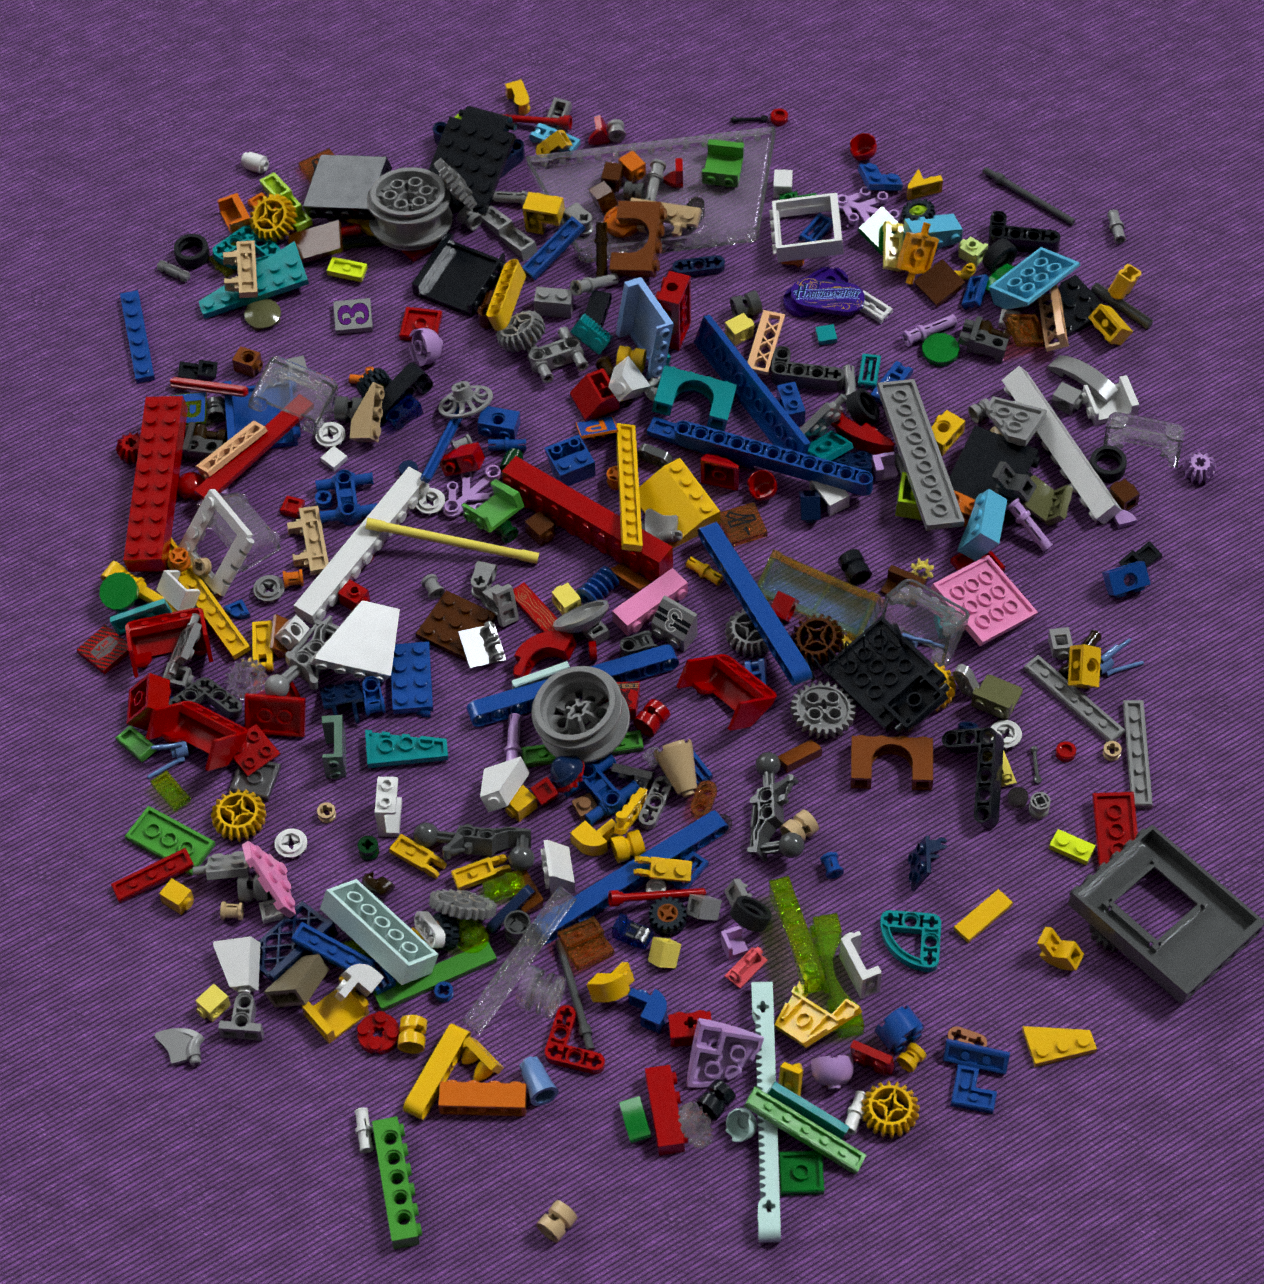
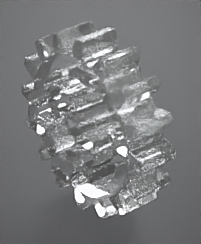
(245, 678)
(695, 1125)

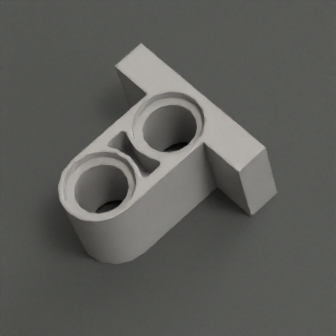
(501, 602)
(240, 1015)

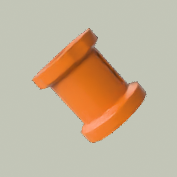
(293, 578)

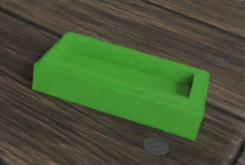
(135, 743)

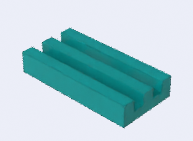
(867, 382)

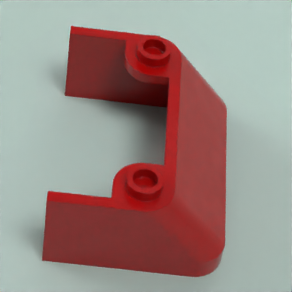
(160, 635)
(731, 684)
(200, 728)

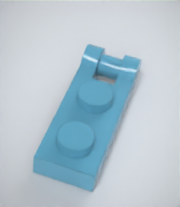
(536, 136)

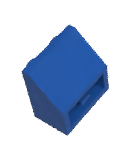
(570, 460)

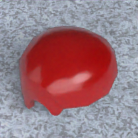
(863, 146)
(188, 483)
(762, 485)

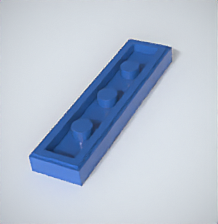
(553, 248)
(328, 948)

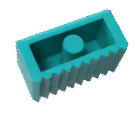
(591, 334)

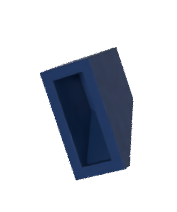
(809, 506)

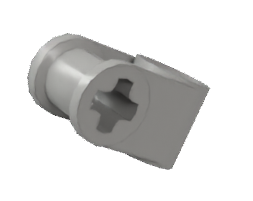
(581, 215)
(482, 578)

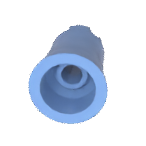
(538, 1082)

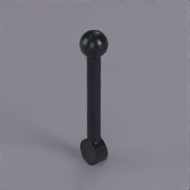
(763, 118)

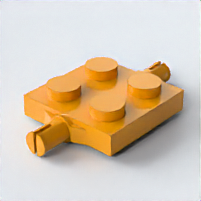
(917, 253)

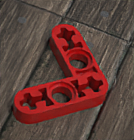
(562, 1046)

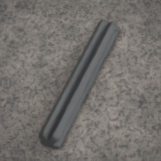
(1122, 306)

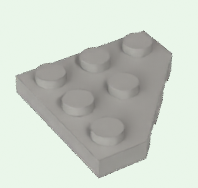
(1015, 420)

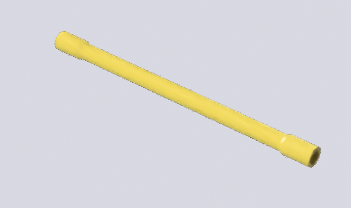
(382, 526)

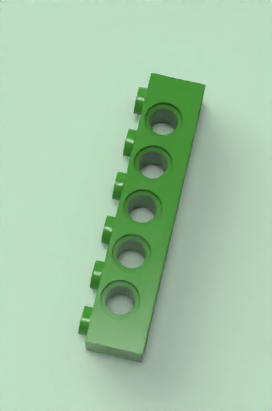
(407, 1234)

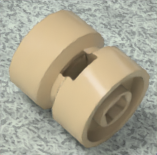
(802, 824)
(554, 1223)

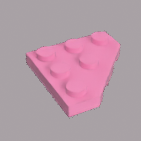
(272, 877)

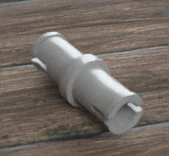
(1116, 226)

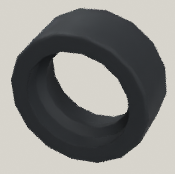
(999, 254)
(191, 261)
(862, 407)
(1112, 452)
(750, 914)

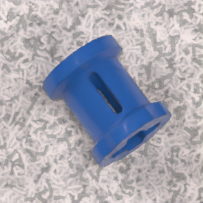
(830, 874)

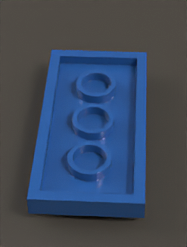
(411, 678)

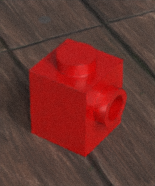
(353, 594)

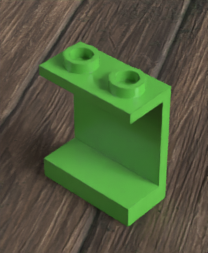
(723, 163)
(496, 509)

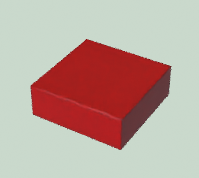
(291, 506)

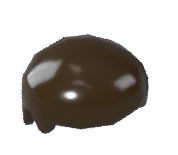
(379, 887)

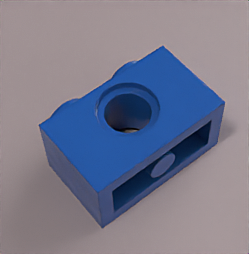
(791, 401)
(498, 422)
(1115, 579)

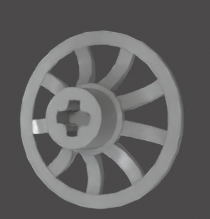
(464, 394)

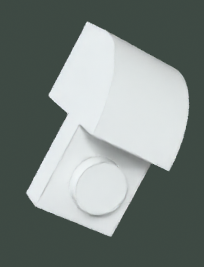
(359, 976)

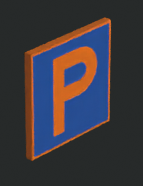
(597, 427)

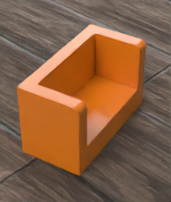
(233, 212)

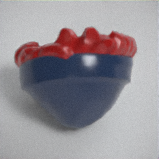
(566, 772)

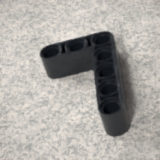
(984, 768)

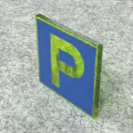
(196, 406)

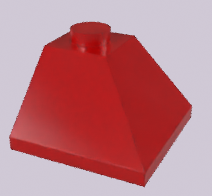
(719, 472)

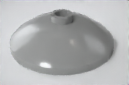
(582, 617)

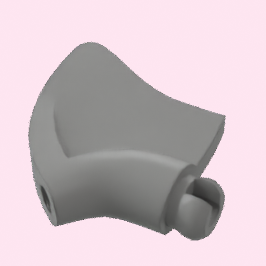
(662, 526)
(181, 1044)

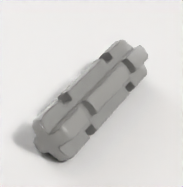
(173, 270)

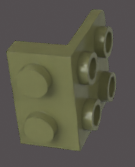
(1047, 503)
(996, 697)

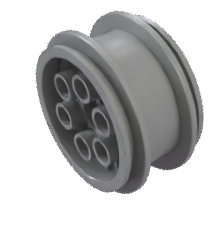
(409, 209)
(561, 694)

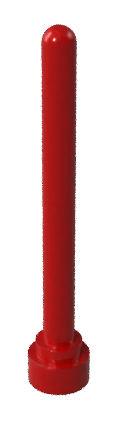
(564, 122)
(616, 898)

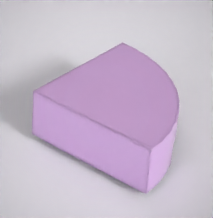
(1124, 519)

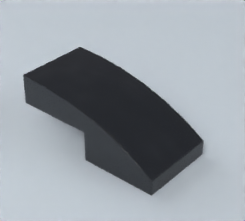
(203, 371)
(1147, 554)

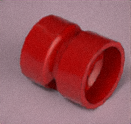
(651, 718)

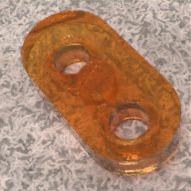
(703, 801)

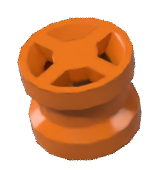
(612, 473)
(180, 554)

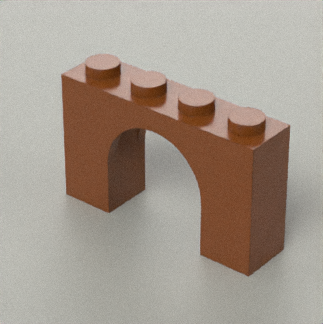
(644, 261)
(915, 751)

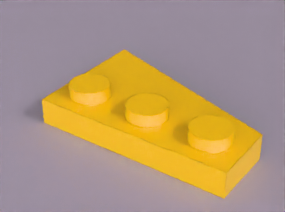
(1057, 1044)

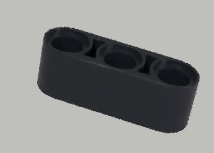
(598, 306)

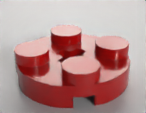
(377, 1044)

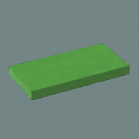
(166, 836)

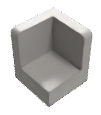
(703, 907)

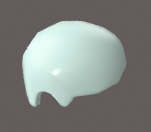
(741, 1124)

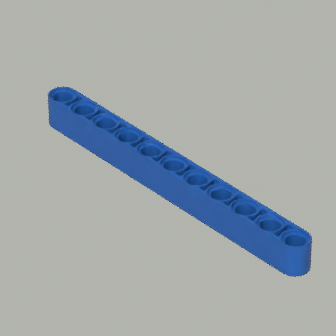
(773, 458)
(755, 604)
(623, 669)
(675, 847)

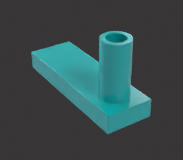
(152, 609)

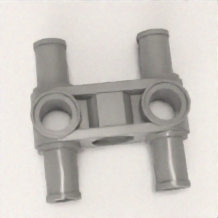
(556, 355)

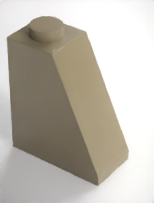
(298, 982)

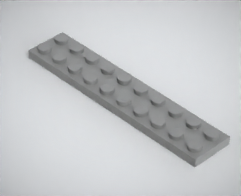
(920, 455)

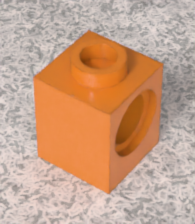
(633, 166)

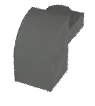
(1013, 484)

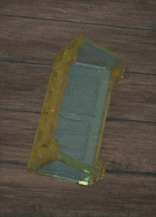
(820, 593)

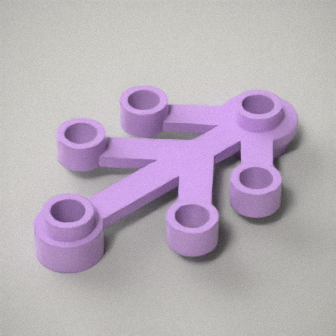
(846, 202)
(469, 494)

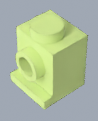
(972, 250)

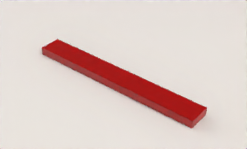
(233, 469)

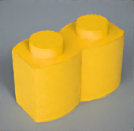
(1124, 282)

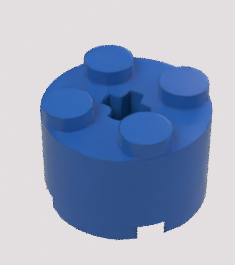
(899, 1029)

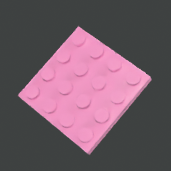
(989, 598)

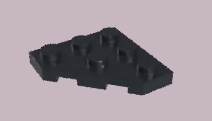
(1077, 304)

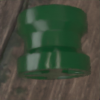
(506, 531)
(372, 850)

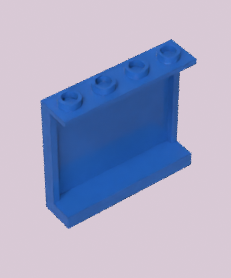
(239, 416)

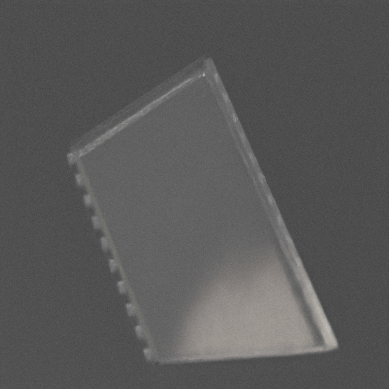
(731, 213)

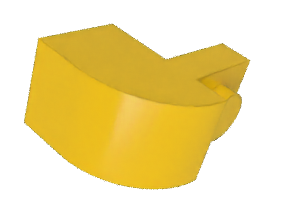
(590, 841)
(1059, 952)
(611, 986)

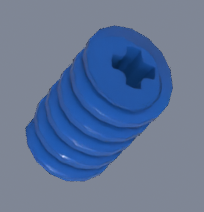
(598, 585)

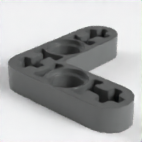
(203, 694)

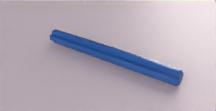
(440, 449)

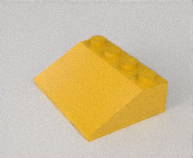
(677, 492)

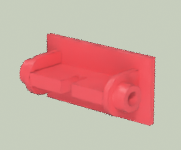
(746, 967)

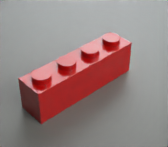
(664, 1109)

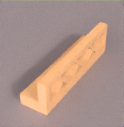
(1057, 319)
(761, 341)
(231, 449)

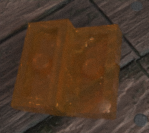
(585, 943)

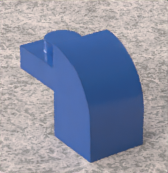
(653, 1007)

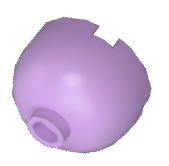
(425, 346)
(832, 1071)

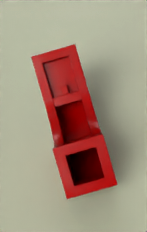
(541, 646)

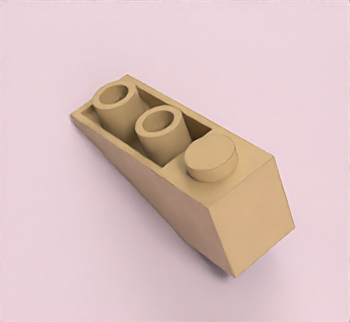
(367, 418)

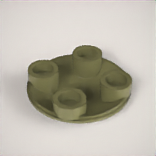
(262, 314)

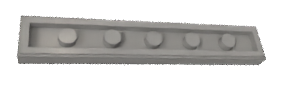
(1074, 699)
(1137, 753)

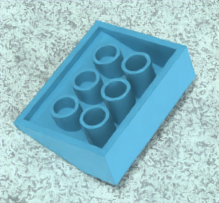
(1031, 279)

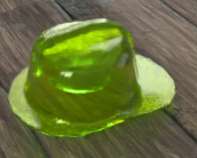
(472, 936)

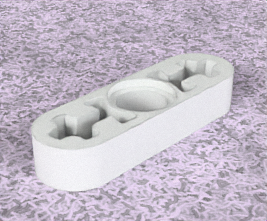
(429, 929)

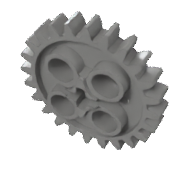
(455, 183)
(817, 713)
(462, 904)

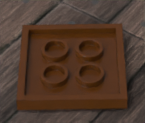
(447, 618)

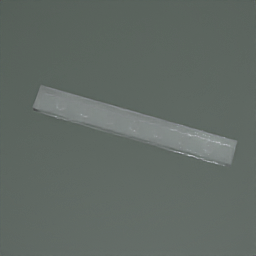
(519, 960)

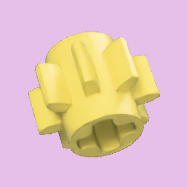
(922, 564)

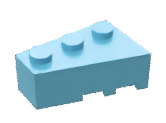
(943, 227)
(984, 525)

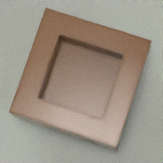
(583, 805)

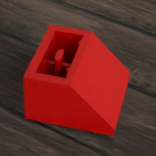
(594, 396)

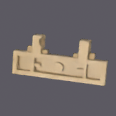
(678, 216)
(245, 259)
(311, 528)

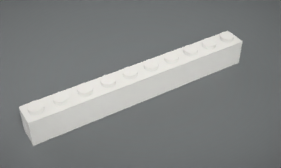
(1064, 449)
(360, 547)

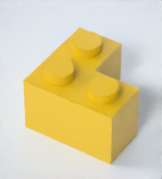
(542, 210)

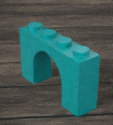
(718, 392)

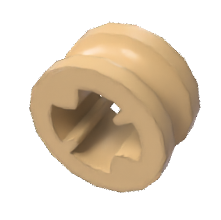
(197, 566)
(1112, 745)
(321, 815)

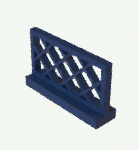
(285, 962)

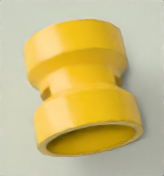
(911, 1057)

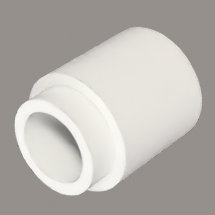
(255, 162)

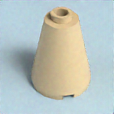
(679, 766)

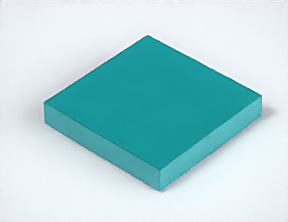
(829, 446)

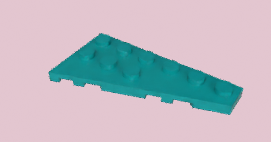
(274, 276)

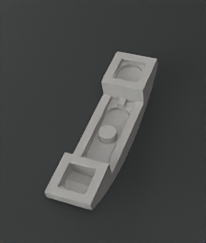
(1086, 375)

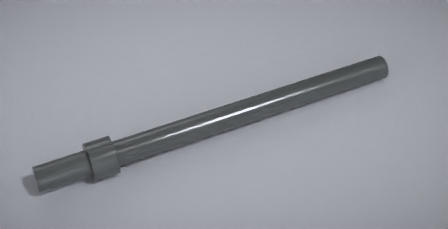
(1000, 179)
(584, 1029)

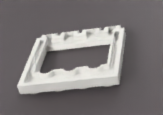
(213, 502)

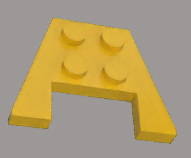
(809, 1022)

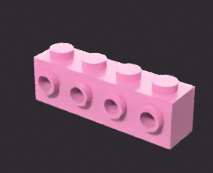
(643, 605)

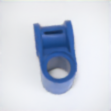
(373, 698)

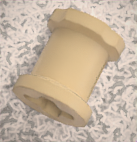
(231, 910)

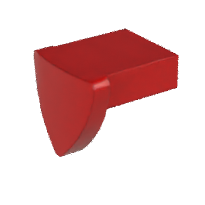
(600, 135)
(675, 178)

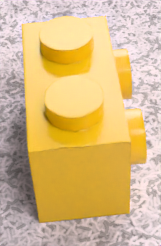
(1110, 324)

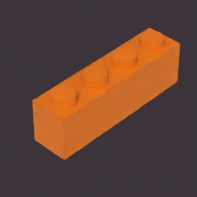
(482, 1098)

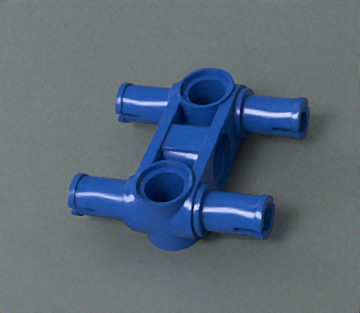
(348, 509)
(603, 790)

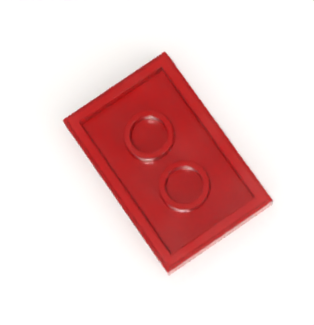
(275, 714)

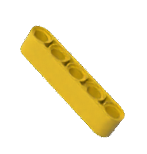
(506, 294)
(436, 1071)

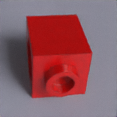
(784, 606)
(545, 791)

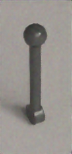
(1037, 779)

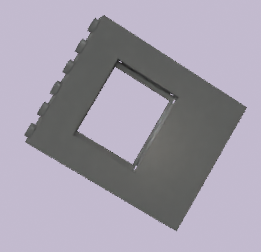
(1196, 944)

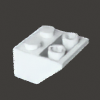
(557, 867)

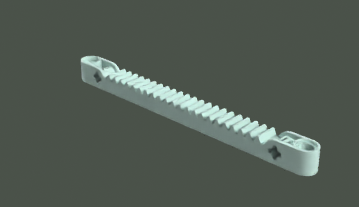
(768, 1222)

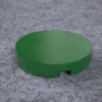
(940, 349)
(119, 591)

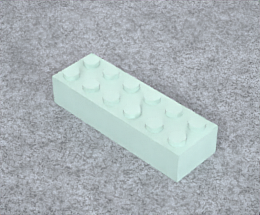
(379, 931)

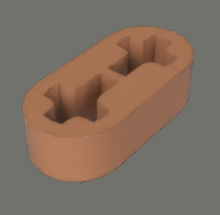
(967, 1036)

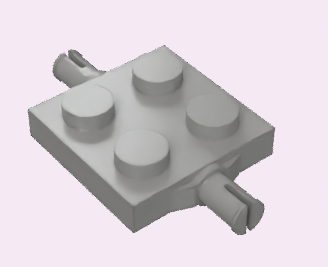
(826, 415)
(184, 648)
(224, 866)

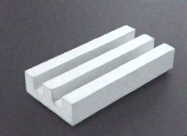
(873, 312)

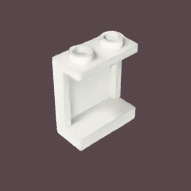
(1124, 402)
(388, 807)
(865, 981)

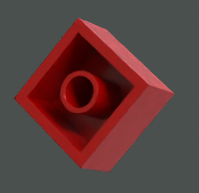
(145, 696)

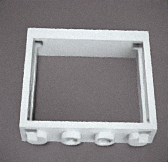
(803, 206)

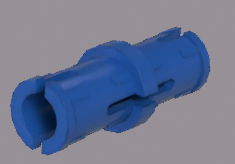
(506, 444)

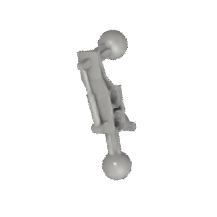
(299, 659)

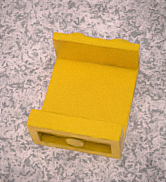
(334, 1017)

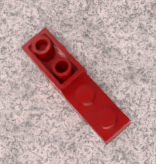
(864, 437)

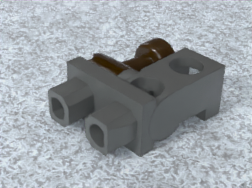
(984, 338)
(200, 442)

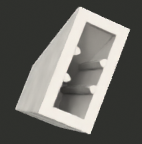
(627, 380)
(502, 783)
(240, 962)

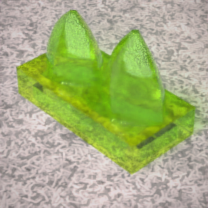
(504, 886)

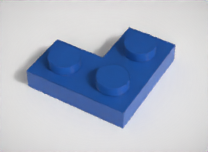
(876, 181)

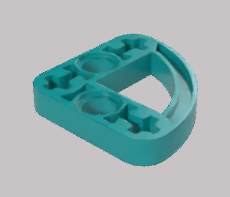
(239, 235)
(926, 933)

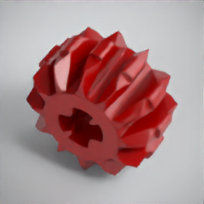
(128, 447)

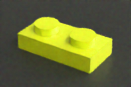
(347, 269)
(1072, 847)

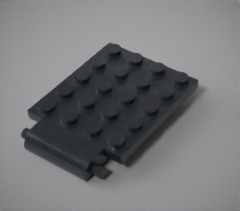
(477, 151)
(891, 686)

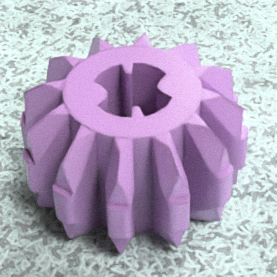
(1199, 467)

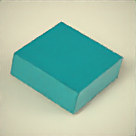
(826, 334)

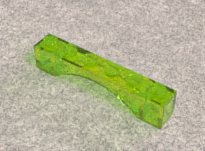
(798, 935)
(828, 937)

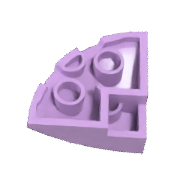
(720, 1052)

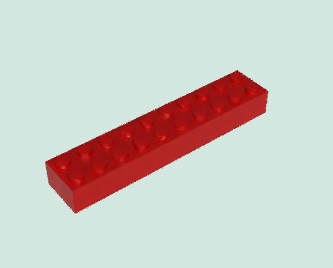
(155, 484)
(585, 519)

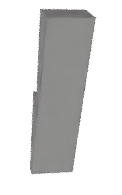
(504, 228)

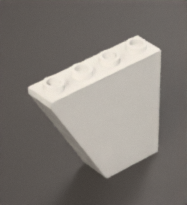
(362, 643)

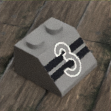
(674, 624)

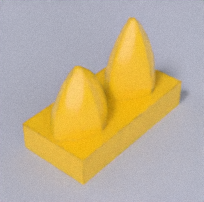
(487, 1063)
(791, 1077)

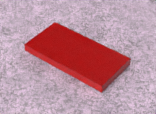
(1114, 822)

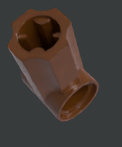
(482, 310)

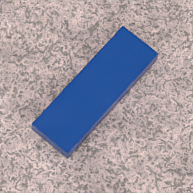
(976, 1056)

